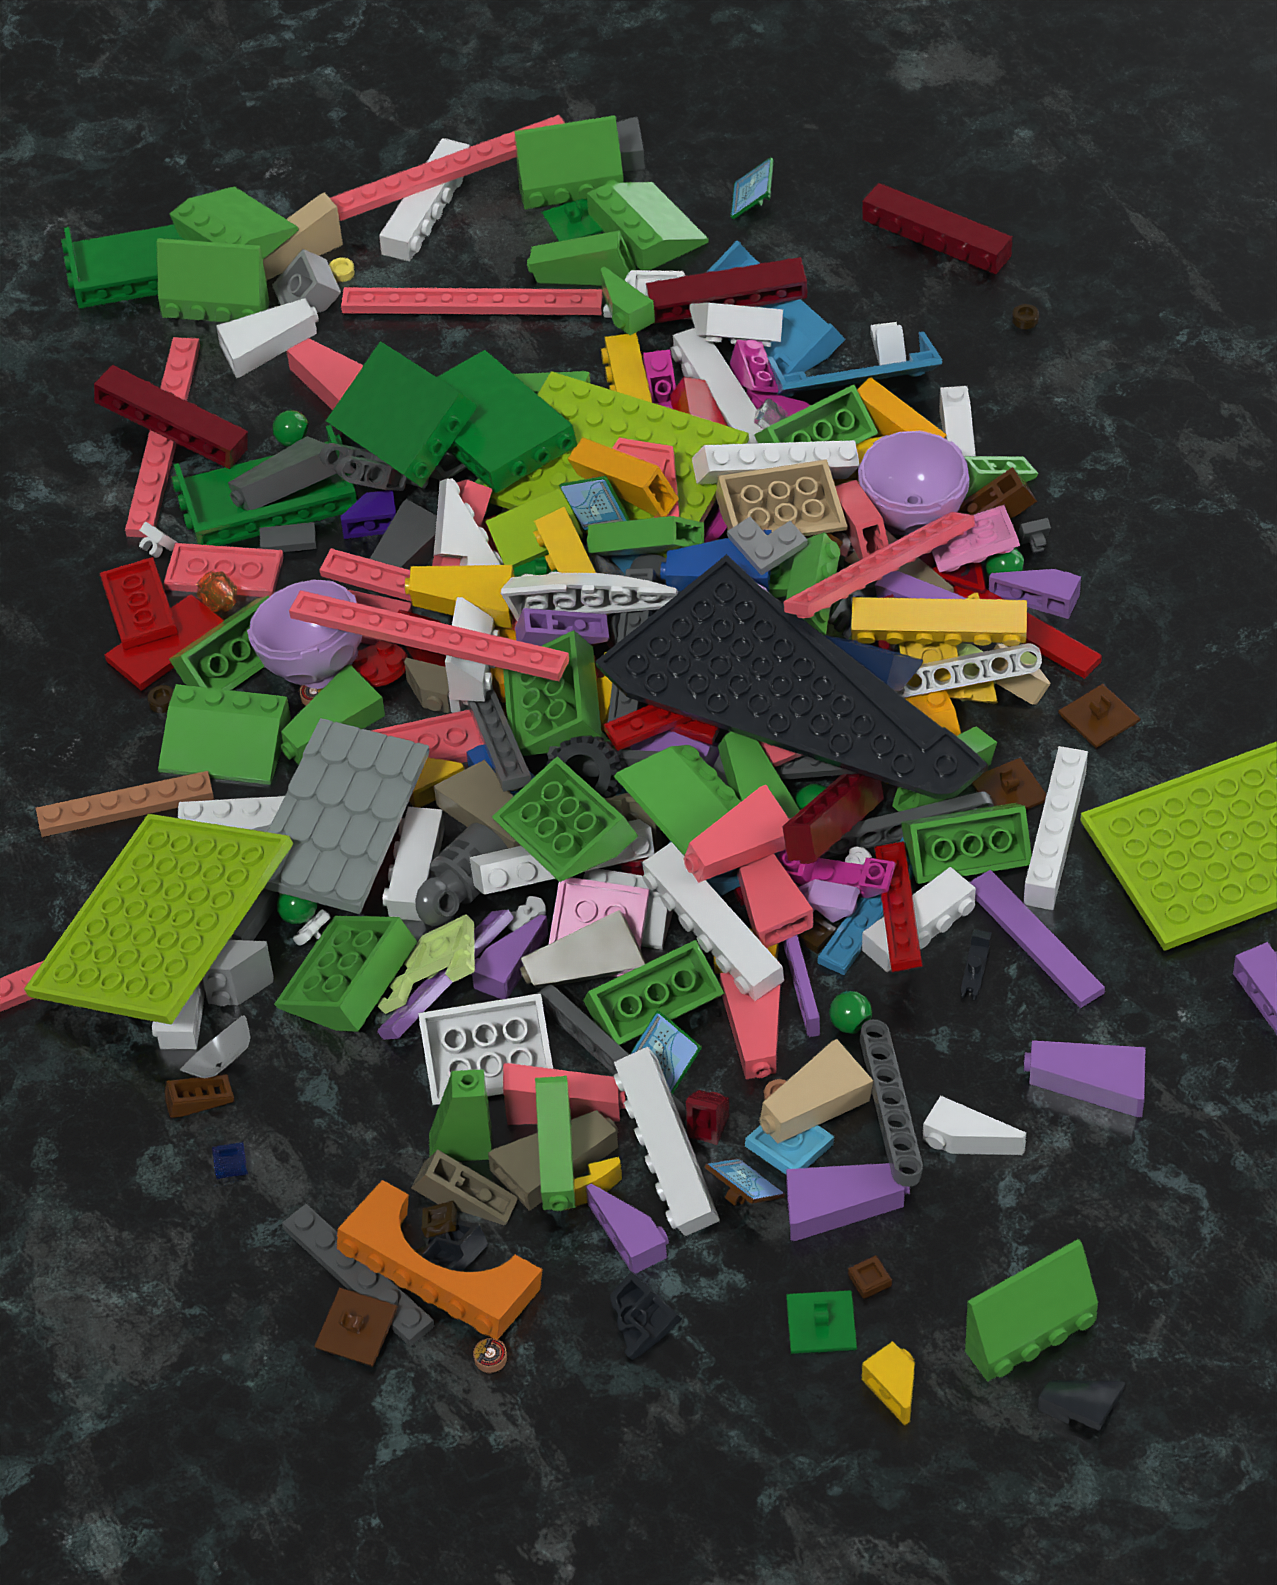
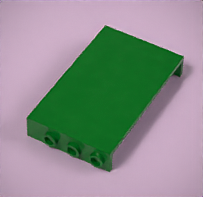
(114, 265)
(401, 413)
(511, 426)
(220, 522)

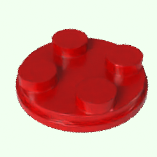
(380, 663)

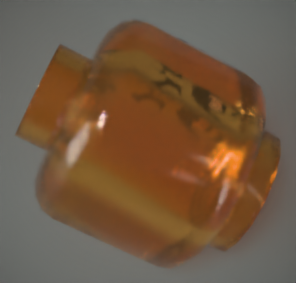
(217, 591)

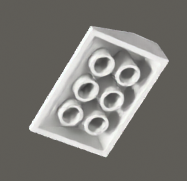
(484, 1039)

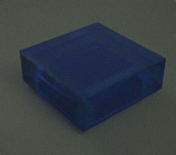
(229, 1160)

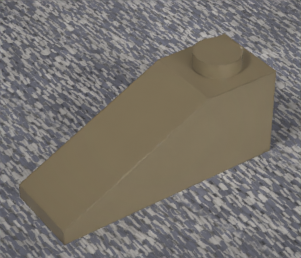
(448, 1180)

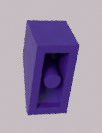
(369, 515)

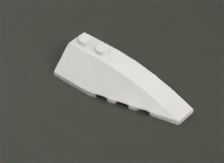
(584, 593)

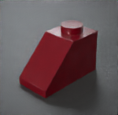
(706, 1116)

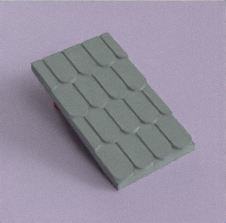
(343, 813)

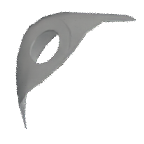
(222, 1048)

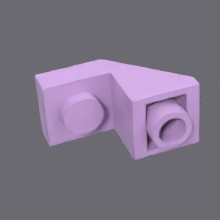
(831, 898)

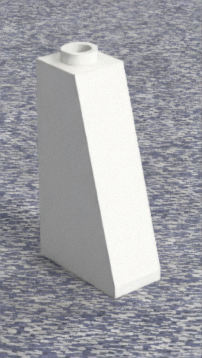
(266, 334)

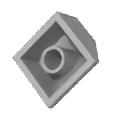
(307, 278)
(238, 972)

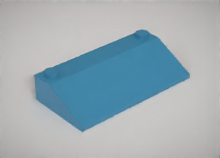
(804, 334)
(919, 363)

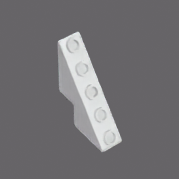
(457, 531)

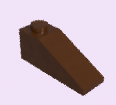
(1005, 490)

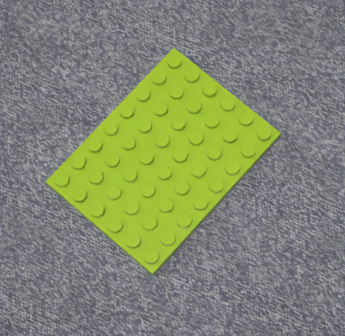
(611, 415)
(1196, 846)
(159, 918)

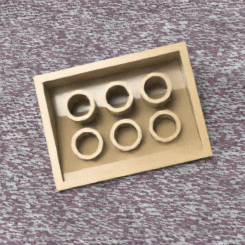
(783, 494)

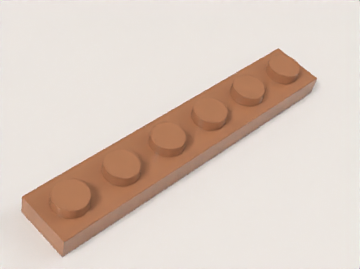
(123, 803)

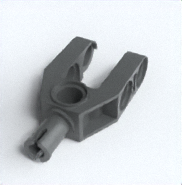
(368, 467)

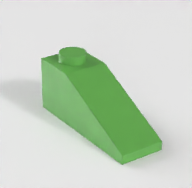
(626, 304)
(987, 468)

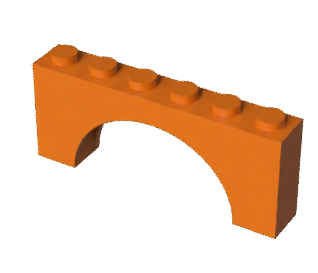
(482, 1299)

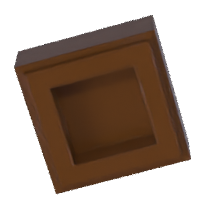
(869, 1277)

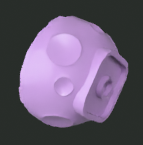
(913, 479)
(299, 649)

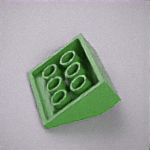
(567, 160)
(232, 219)
(647, 221)
(210, 280)
(553, 711)
(223, 733)
(678, 792)
(564, 822)
(348, 971)
(1030, 1312)

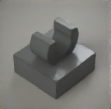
(1035, 534)

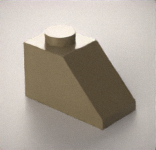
(428, 684)

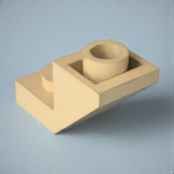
(1027, 686)

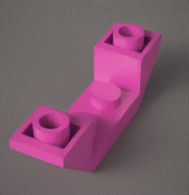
(871, 878)

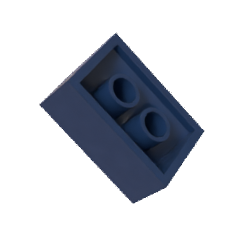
(889, 666)

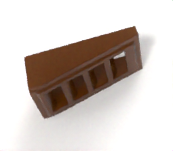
(188, 1105)

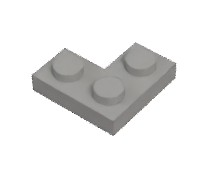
(766, 550)

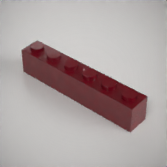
(937, 228)
(739, 286)
(171, 416)
(830, 816)

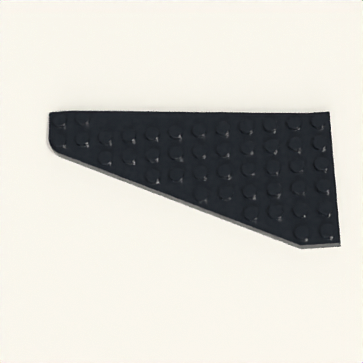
(752, 669)

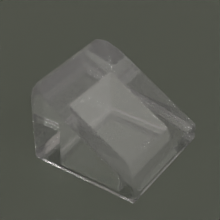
(769, 414)

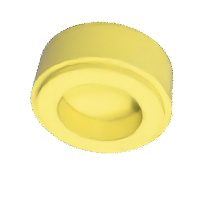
(342, 269)

